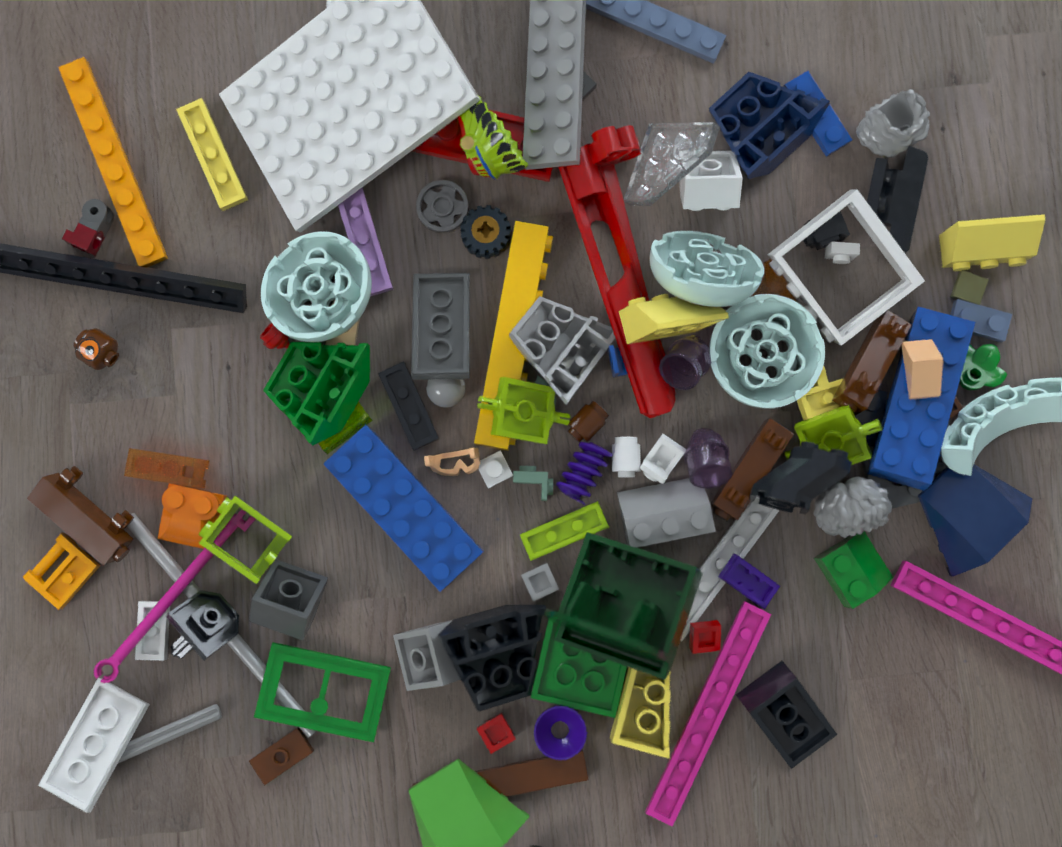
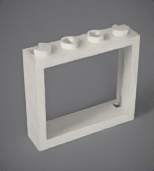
(885, 242)

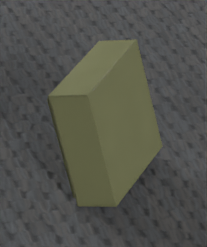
(969, 287)

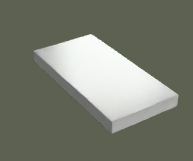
(94, 745)

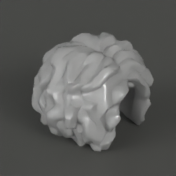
(894, 124)
(852, 507)

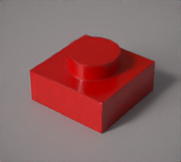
(705, 636)
(496, 733)

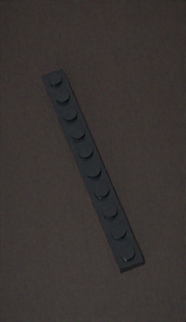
(123, 278)

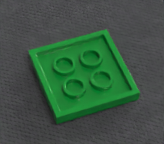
(577, 677)

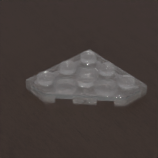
(667, 157)

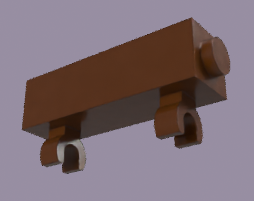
(872, 362)
(750, 468)
(82, 518)

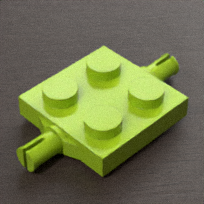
(523, 410)
(838, 431)

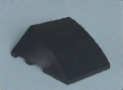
(495, 652)

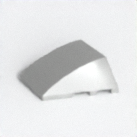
(561, 344)

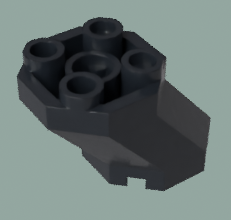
(801, 478)

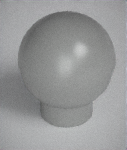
(445, 391)

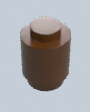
(587, 422)

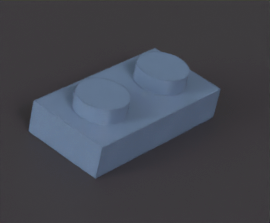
(988, 322)

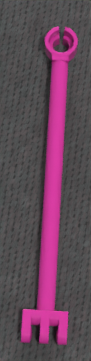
(169, 597)

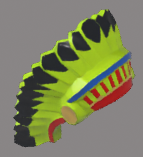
(488, 144)

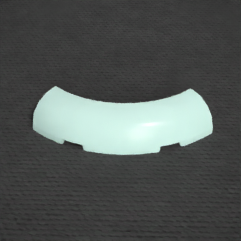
(997, 414)

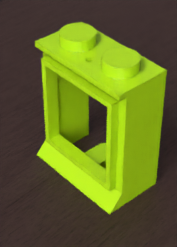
(212, 530)

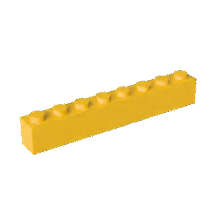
(519, 293)

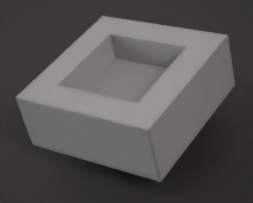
(540, 582)

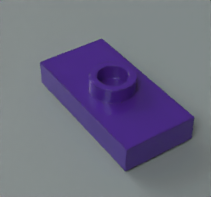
(749, 581)

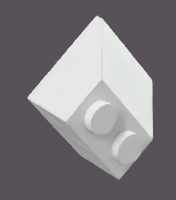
(713, 183)

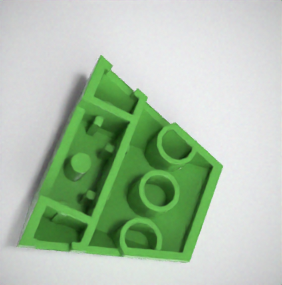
(462, 810)

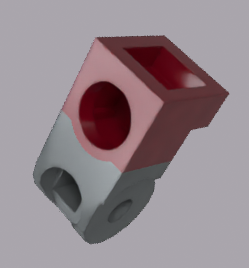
(91, 228)

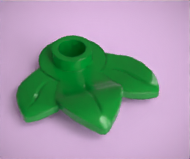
(983, 365)

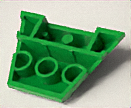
(320, 386)

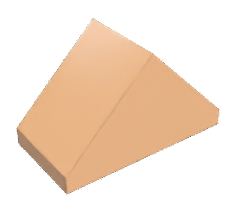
(922, 369)

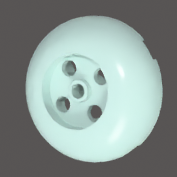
(696, 274)
(304, 275)
(778, 321)

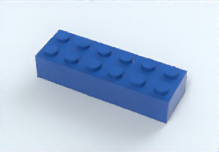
(916, 428)
(403, 507)

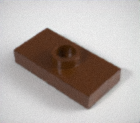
(281, 756)

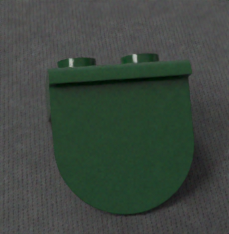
(626, 605)

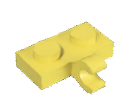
(819, 398)

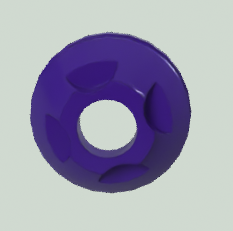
(563, 747)

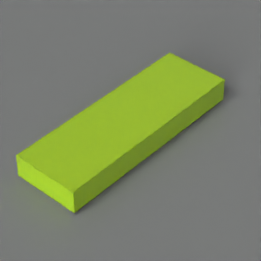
(564, 531)

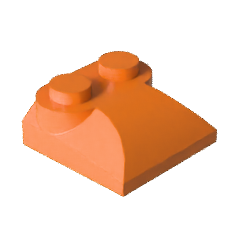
(186, 513)

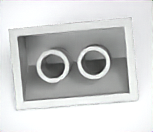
(665, 513)

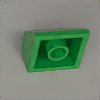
(854, 570)

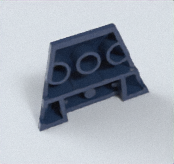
(765, 122)
(973, 516)

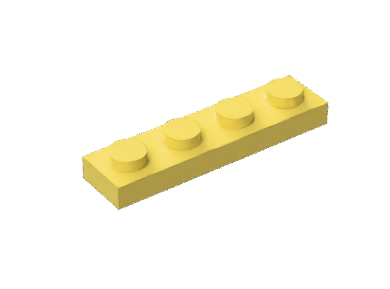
(212, 154)

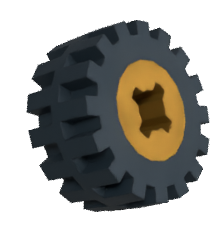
(486, 242)

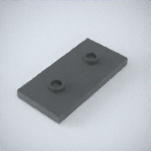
(441, 326)

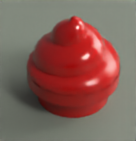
(274, 338)

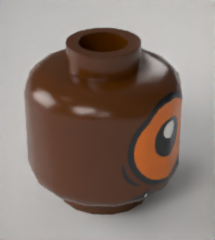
(96, 349)

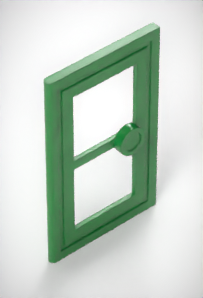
(316, 719)

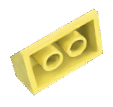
(991, 242)
(666, 318)

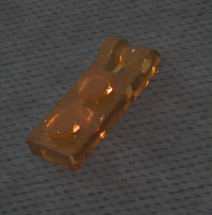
(165, 468)

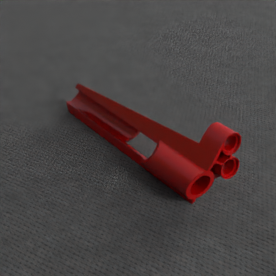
(597, 196)

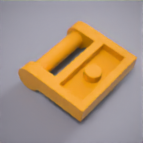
(68, 577)

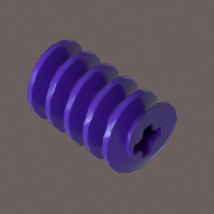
(583, 471)

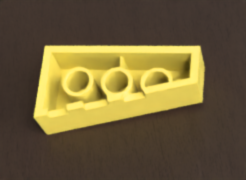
(643, 714)

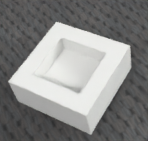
(842, 252)
(494, 469)

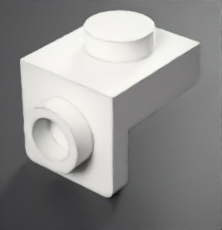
(662, 459)

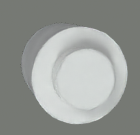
(626, 457)

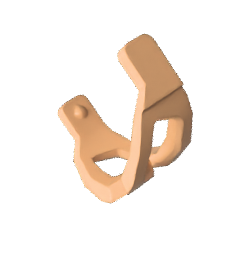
(434, 462)

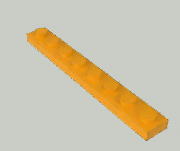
(113, 163)

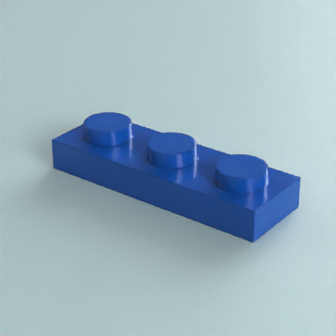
(829, 131)

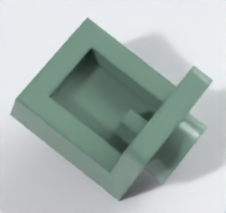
(528, 475)

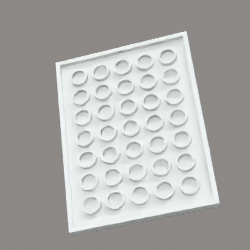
(346, 101)

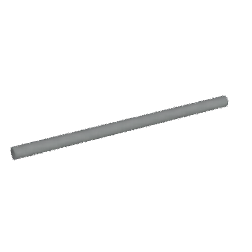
(237, 644)

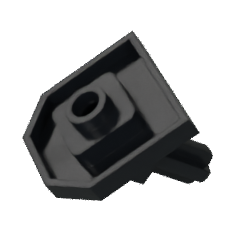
(204, 624)

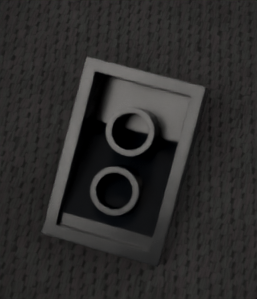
(786, 714)

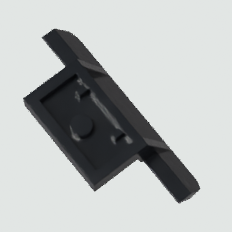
(897, 193)

